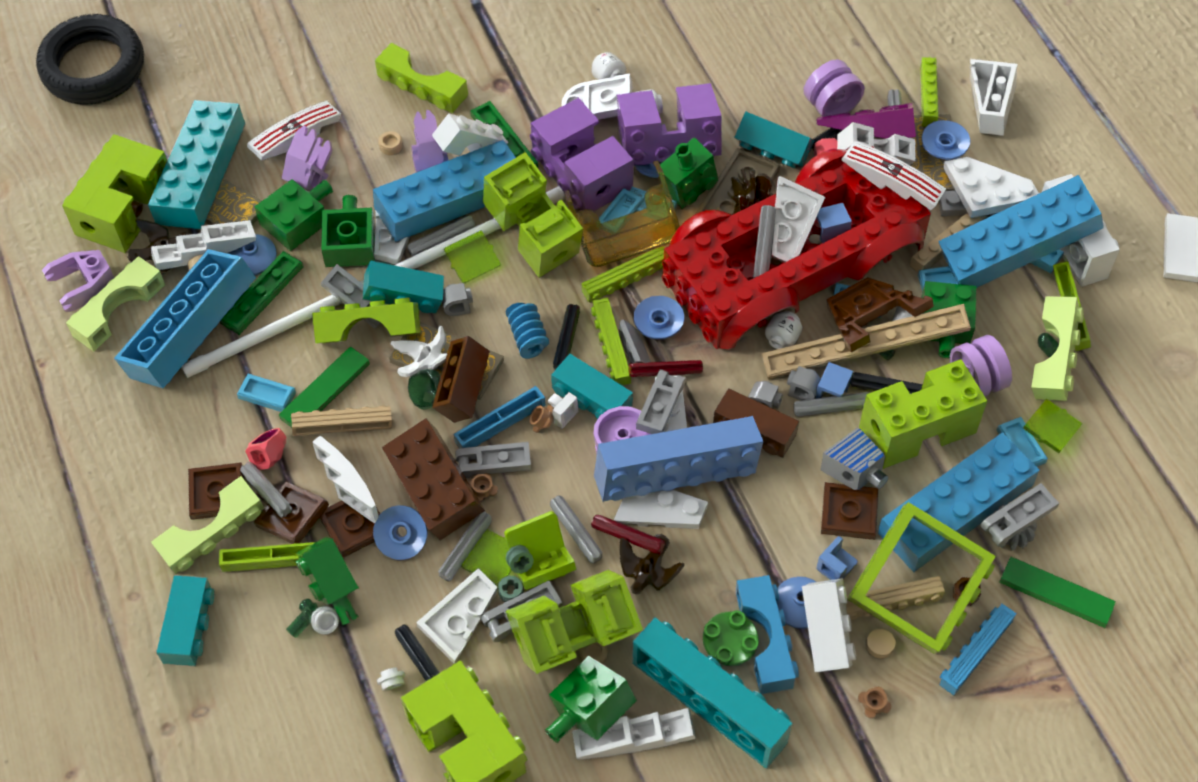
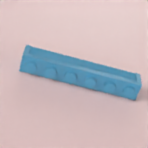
(499, 419)
(978, 648)

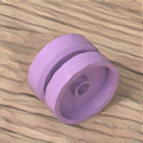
(833, 88)
(986, 363)
(617, 425)

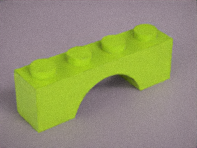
(443, 90)
(335, 325)

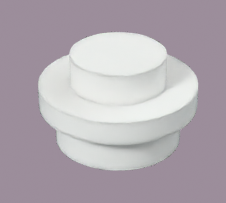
(324, 620)
(391, 679)

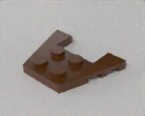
(867, 301)

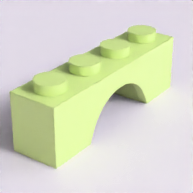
(135, 282)
(1053, 376)
(182, 547)

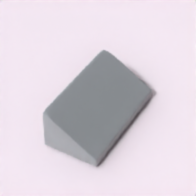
(633, 343)

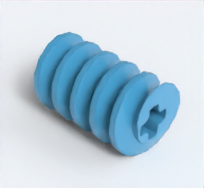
(527, 329)

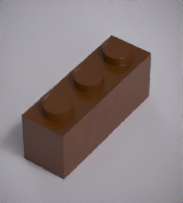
(461, 379)
(775, 427)

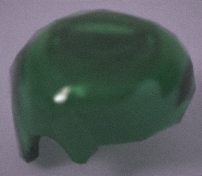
(423, 388)

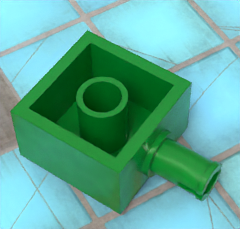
(689, 172)
(293, 213)
(348, 234)
(950, 295)
(329, 576)
(590, 700)

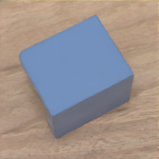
(833, 221)
(834, 381)
(835, 561)

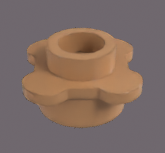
(541, 417)
(486, 481)
(877, 694)

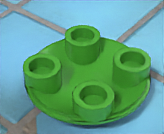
(730, 638)

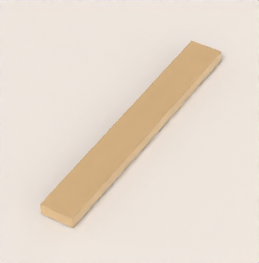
(882, 338)

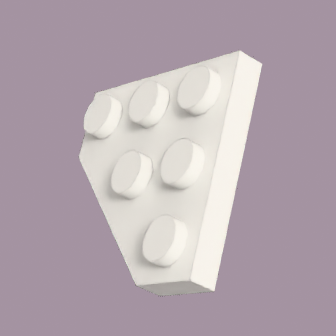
(986, 187)

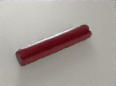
(671, 367)
(632, 535)

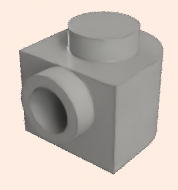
(456, 299)
(803, 383)
(766, 394)

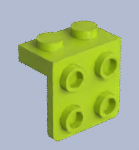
(546, 545)

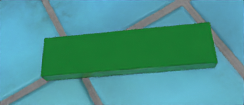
(490, 115)
(261, 292)
(327, 385)
(1057, 592)

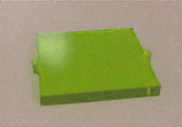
(472, 256)
(1052, 425)
(489, 557)

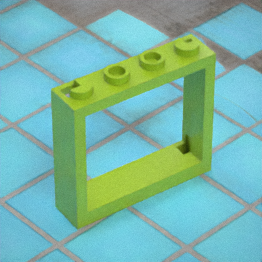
(881, 555)

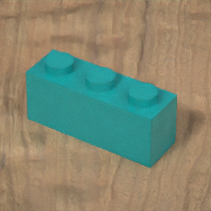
(773, 140)
(394, 282)
(592, 388)
(185, 621)

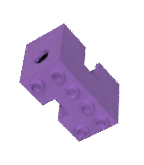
(648, 139)
(567, 151)

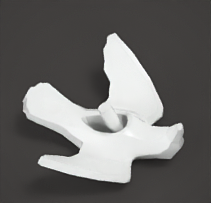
(424, 354)

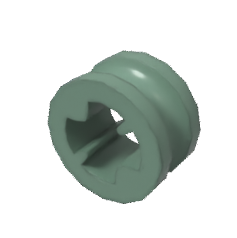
(513, 556)
(503, 587)

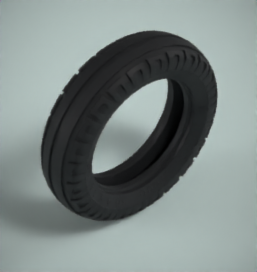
(97, 88)

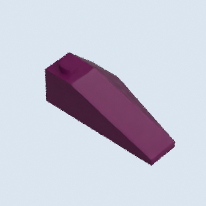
(886, 122)

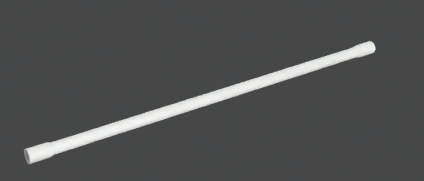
(203, 362)

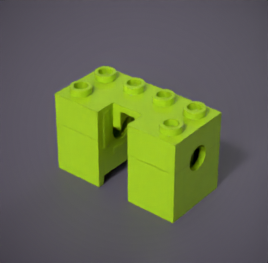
(102, 199)
(546, 231)
(945, 406)
(552, 634)
(456, 704)

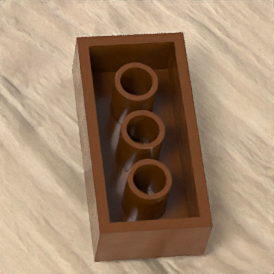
(433, 479)

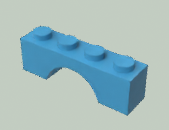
(774, 666)

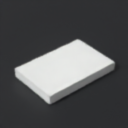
(1181, 247)

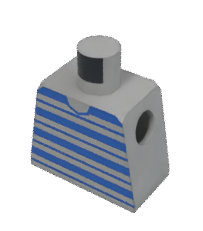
(855, 461)

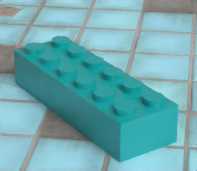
(197, 164)
(711, 692)

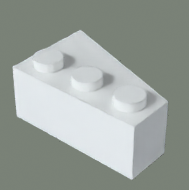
(993, 93)
(828, 625)

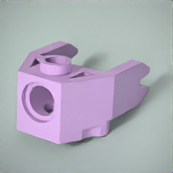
(427, 151)
(307, 159)
(93, 269)

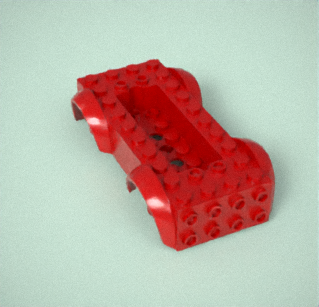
(715, 252)

